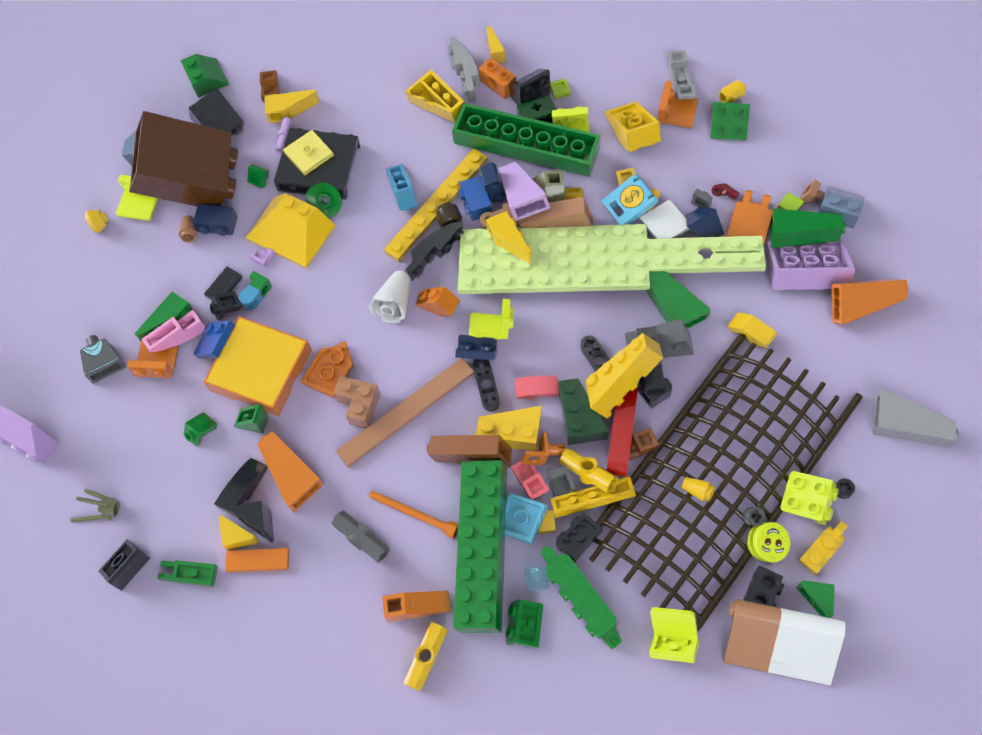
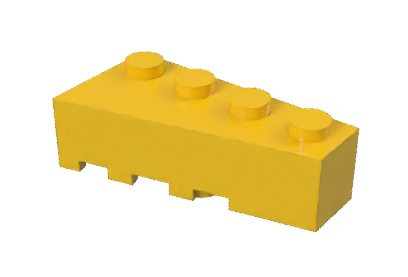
(621, 374)

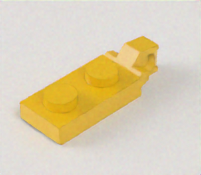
(823, 548)

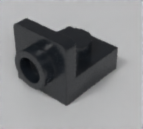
(224, 304)

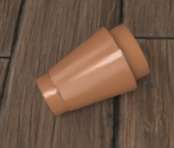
(187, 230)

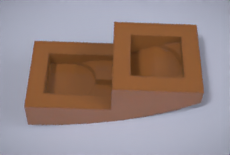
(269, 83)
(642, 443)

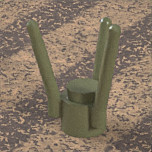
(107, 506)

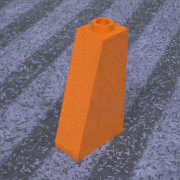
(862, 298)
(290, 473)

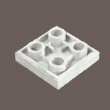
(664, 221)

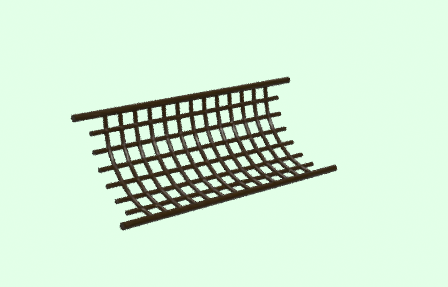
(674, 427)

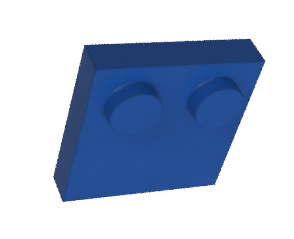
(213, 339)

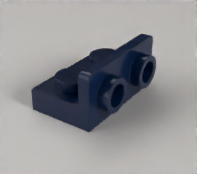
(476, 348)

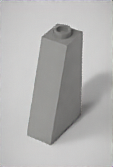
(909, 421)

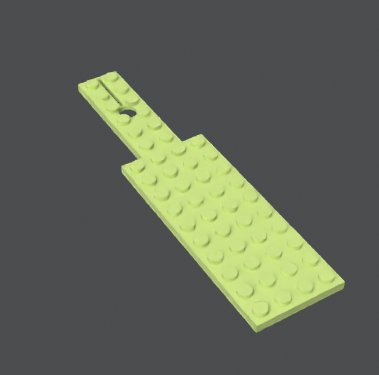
(595, 259)

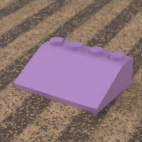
(809, 266)
(25, 436)

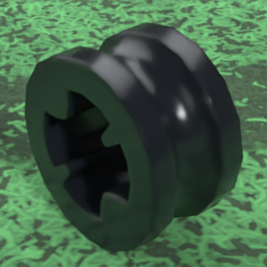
(851, 487)

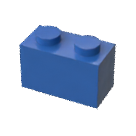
(475, 197)

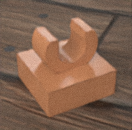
(812, 193)

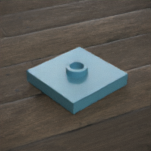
(523, 518)

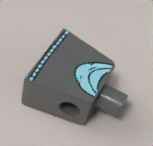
(99, 359)

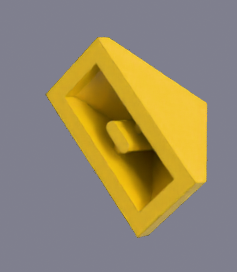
(234, 536)

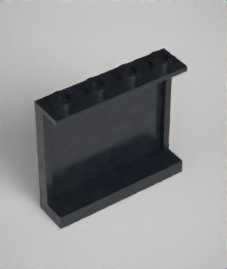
(333, 171)

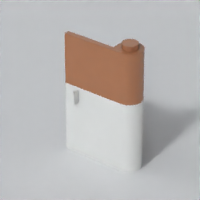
(784, 641)

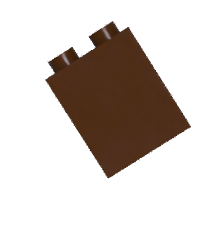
(182, 161)

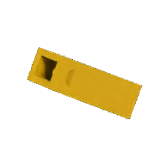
(289, 104)
(505, 235)

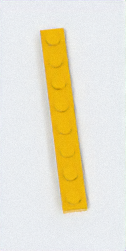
(427, 213)

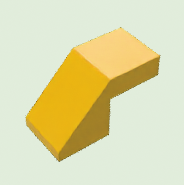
(753, 328)

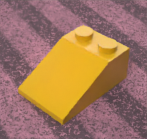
(634, 126)

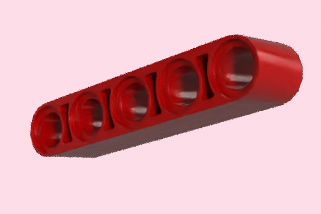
(622, 435)

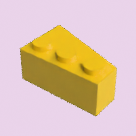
(435, 96)

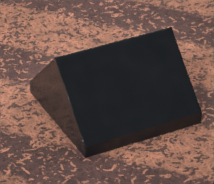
(256, 517)
(123, 565)

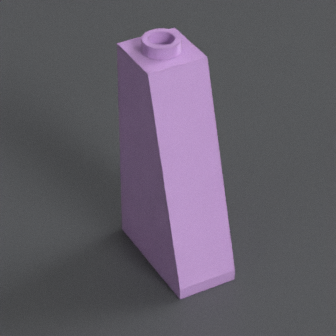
(522, 192)

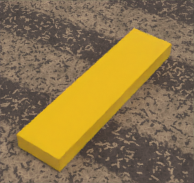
(591, 498)

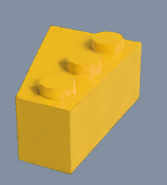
(516, 427)

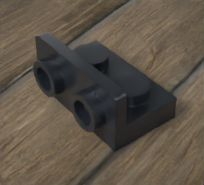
(579, 536)

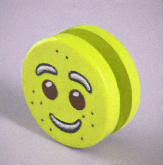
(768, 542)

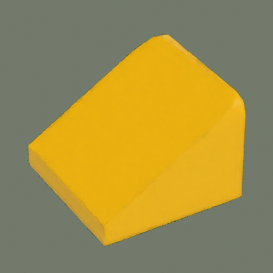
(571, 193)

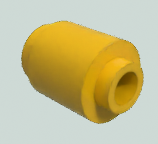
(732, 92)

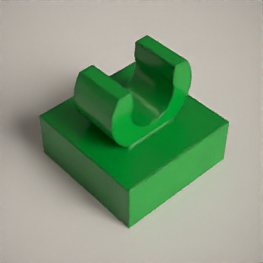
(257, 176)

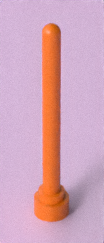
(449, 528)

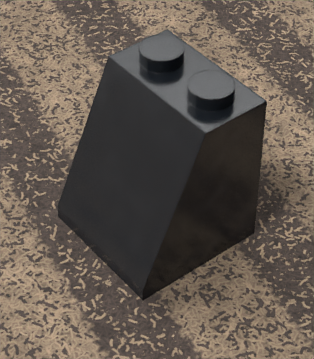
(216, 113)

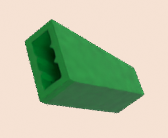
(804, 227)
(675, 300)

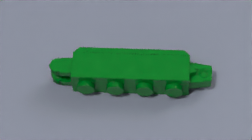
(583, 597)

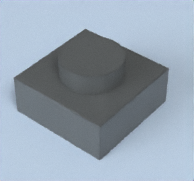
(701, 199)

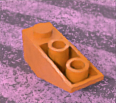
(415, 605)

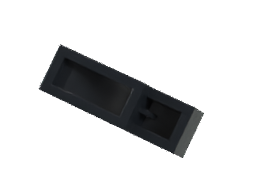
(241, 485)

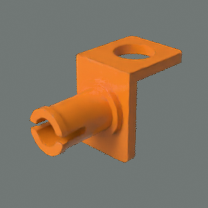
(545, 450)

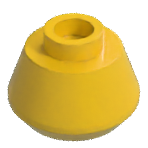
(96, 219)

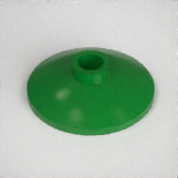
(315, 198)

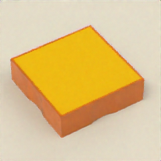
(258, 365)

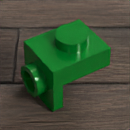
(198, 427)

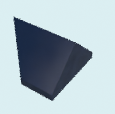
(705, 222)

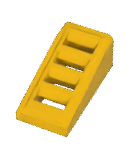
(495, 47)

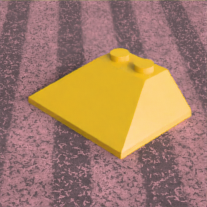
(292, 229)

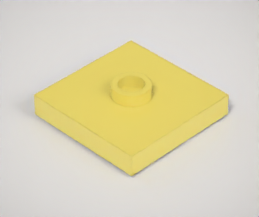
(308, 152)

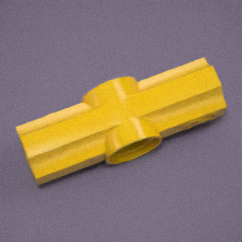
(589, 470)
(420, 670)

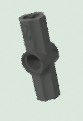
(360, 536)

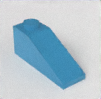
(401, 187)

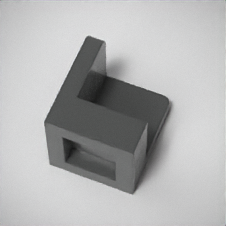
(560, 481)

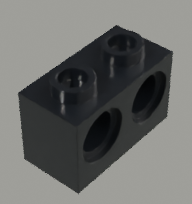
(758, 590)

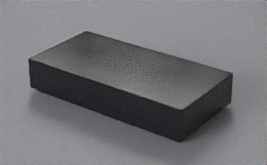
(224, 283)

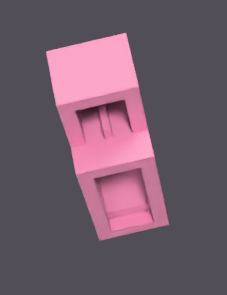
(174, 332)

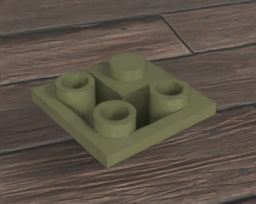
(552, 184)

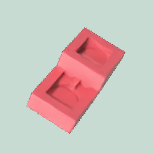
(536, 386)
(530, 480)

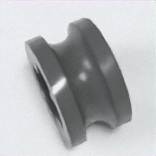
(753, 510)

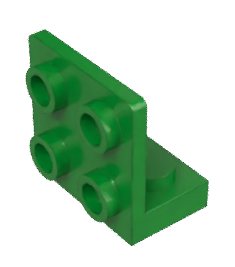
(729, 121)

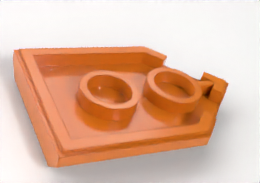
(327, 368)

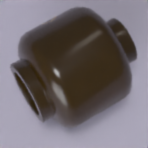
(448, 214)

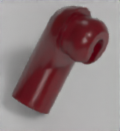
(724, 189)

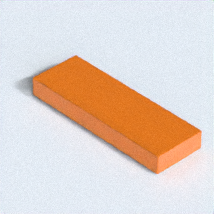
(257, 560)

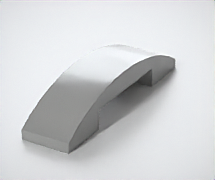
(680, 75)

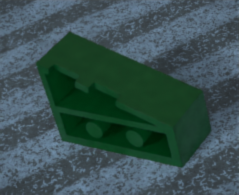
(579, 419)

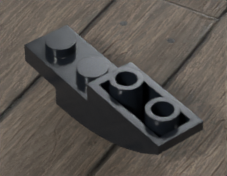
(437, 244)

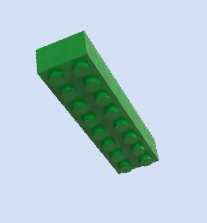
(526, 139)
(481, 547)

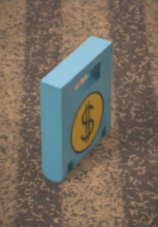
(633, 198)

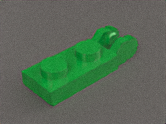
(189, 573)

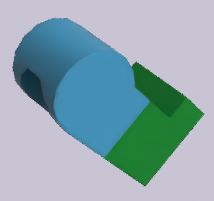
(255, 291)

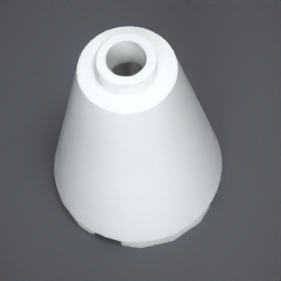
(392, 298)

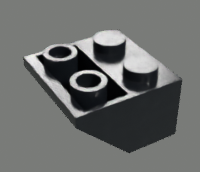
(530, 86)

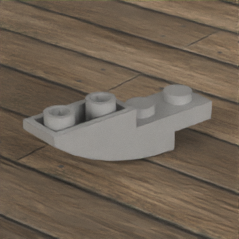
(465, 67)

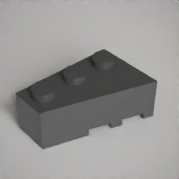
(673, 339)

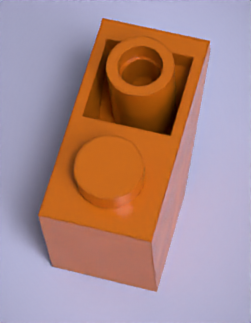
(437, 301)

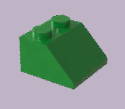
(204, 73)

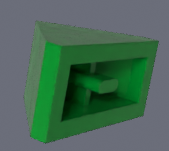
(252, 418)
(819, 596)

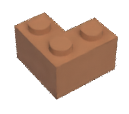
(361, 398)

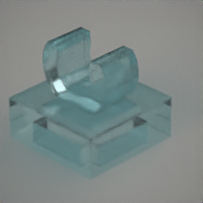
(536, 578)

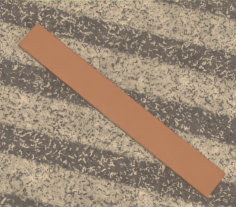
(404, 412)

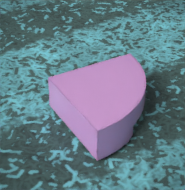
(262, 257)

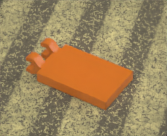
(750, 217)

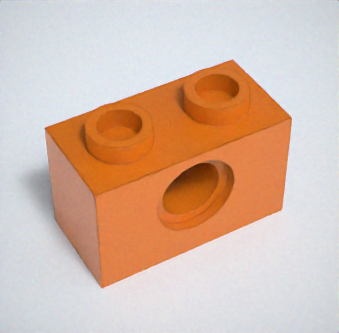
(496, 77)

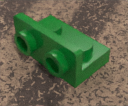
(524, 623)

